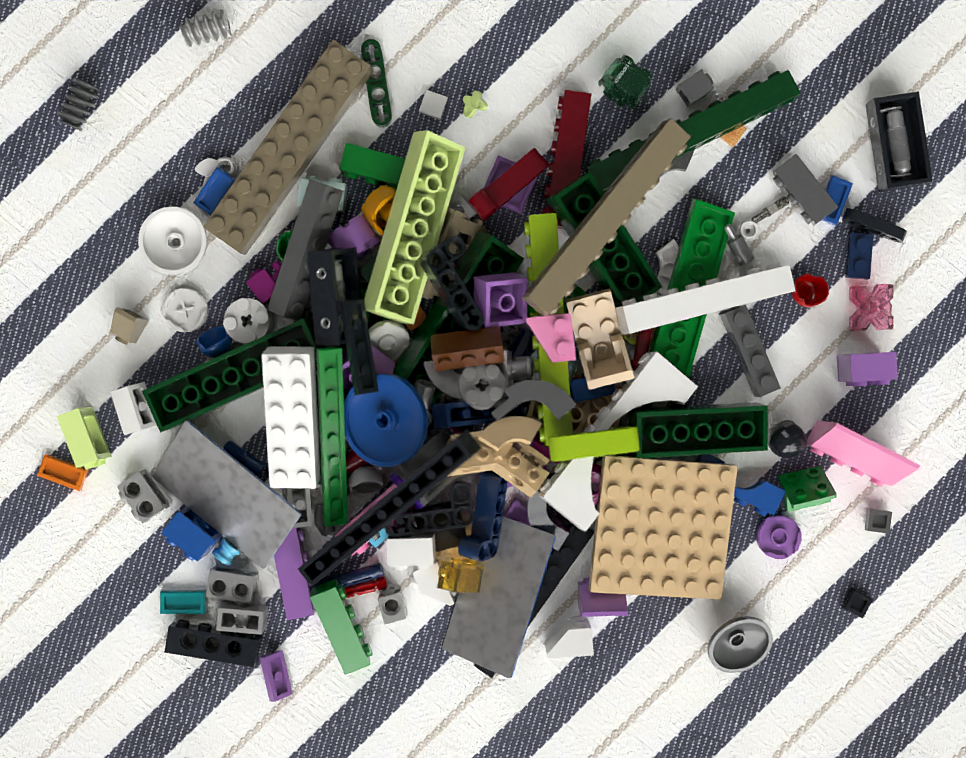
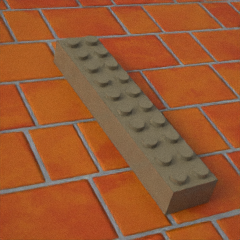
(289, 147)

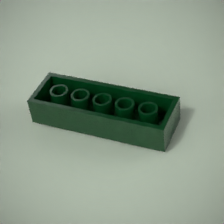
(621, 263)
(700, 429)

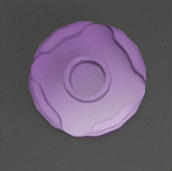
(778, 536)

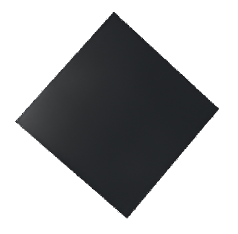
(857, 603)

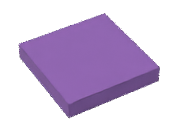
(518, 202)

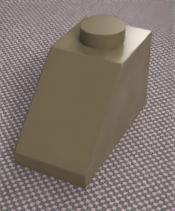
(127, 325)

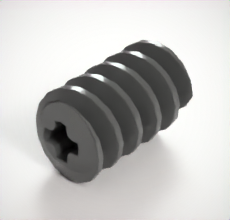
(77, 104)

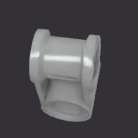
(520, 368)

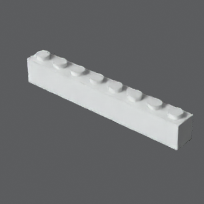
(705, 299)

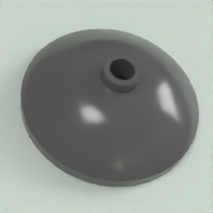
(740, 644)

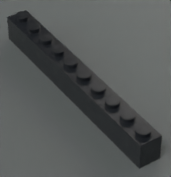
(390, 507)

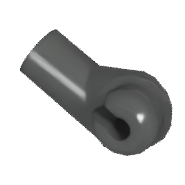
(319, 523)

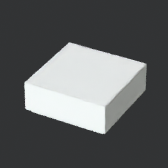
(433, 104)

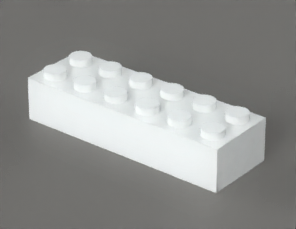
(291, 417)

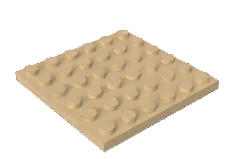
(662, 527)

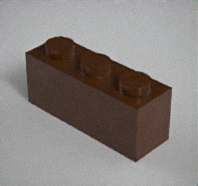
(467, 348)

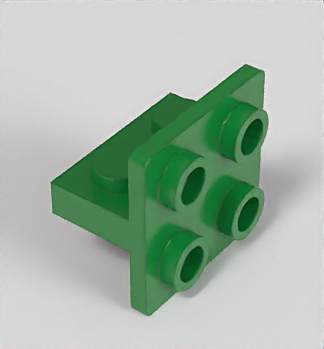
(806, 488)

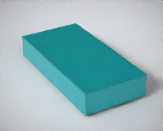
(183, 602)

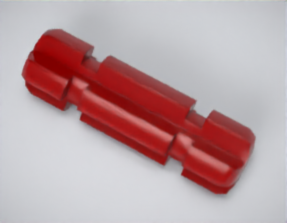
(366, 587)

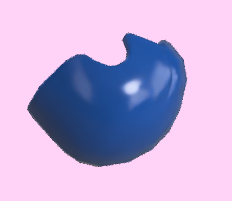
(214, 342)

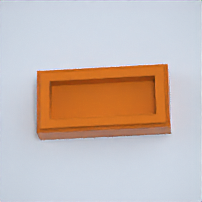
(62, 472)

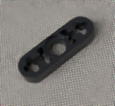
(874, 225)

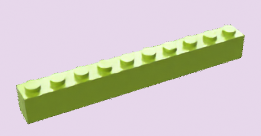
(541, 249)

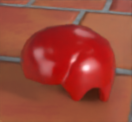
(810, 290)

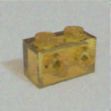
(460, 575)

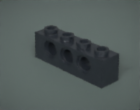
(178, 643)

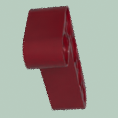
(509, 184)

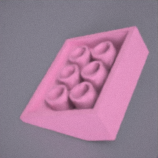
(859, 453)

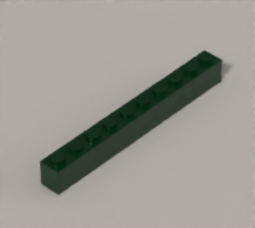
(711, 123)

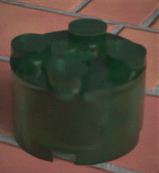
(625, 82)

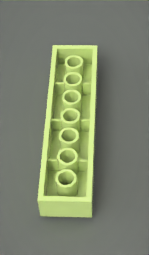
(413, 226)

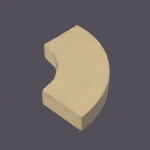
(510, 430)

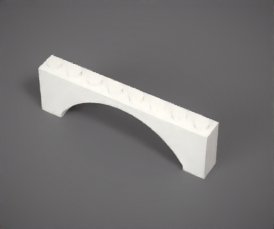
(570, 486)

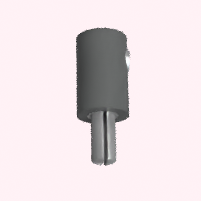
(738, 246)

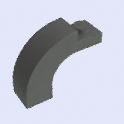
(547, 393)

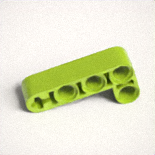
(594, 443)

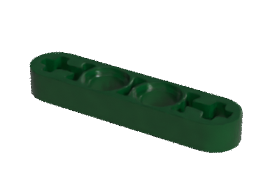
(377, 83)

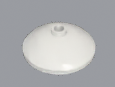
(158, 237)

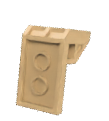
(599, 339)

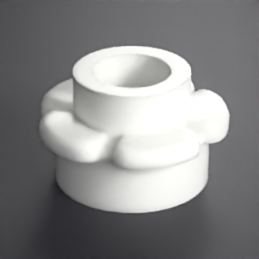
(752, 226)

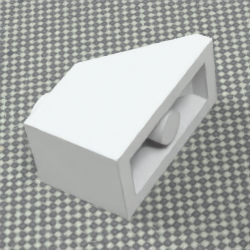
(427, 583)

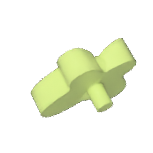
(474, 103)

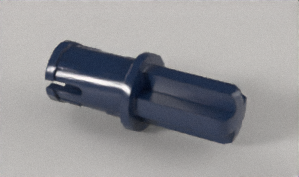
(244, 457)

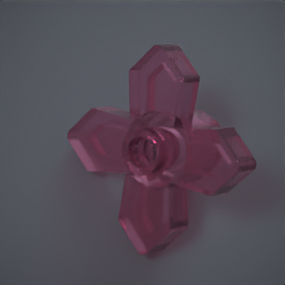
(872, 307)

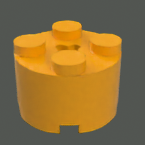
(378, 207)

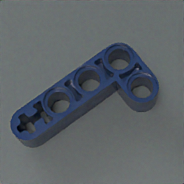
(487, 519)

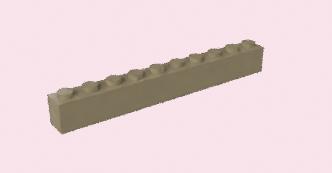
(606, 217)

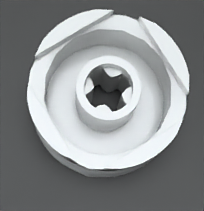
(235, 318)

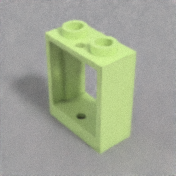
(84, 437)

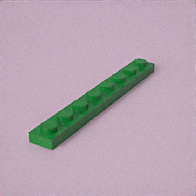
(332, 435)

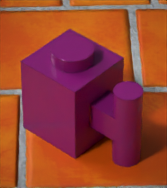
(263, 283)

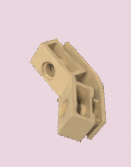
(510, 462)

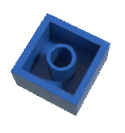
(191, 534)

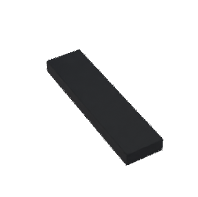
(359, 346)

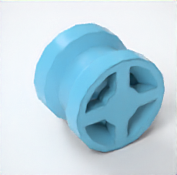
(226, 552)

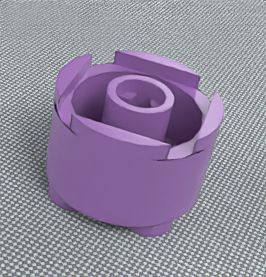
(355, 234)

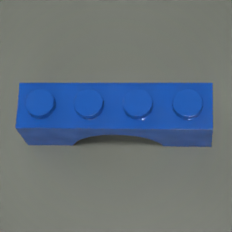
(761, 494)

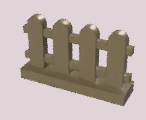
(453, 224)

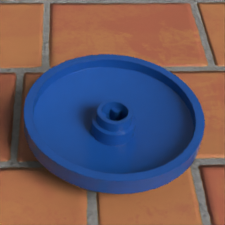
(386, 424)

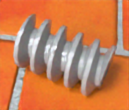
(205, 28)

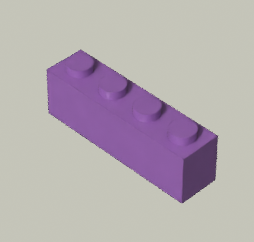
(293, 585)

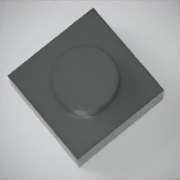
(878, 520)

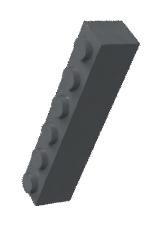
(309, 234)

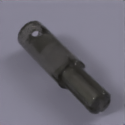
(771, 209)

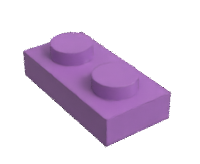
(276, 676)

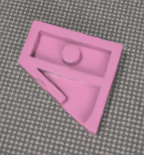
(555, 336)

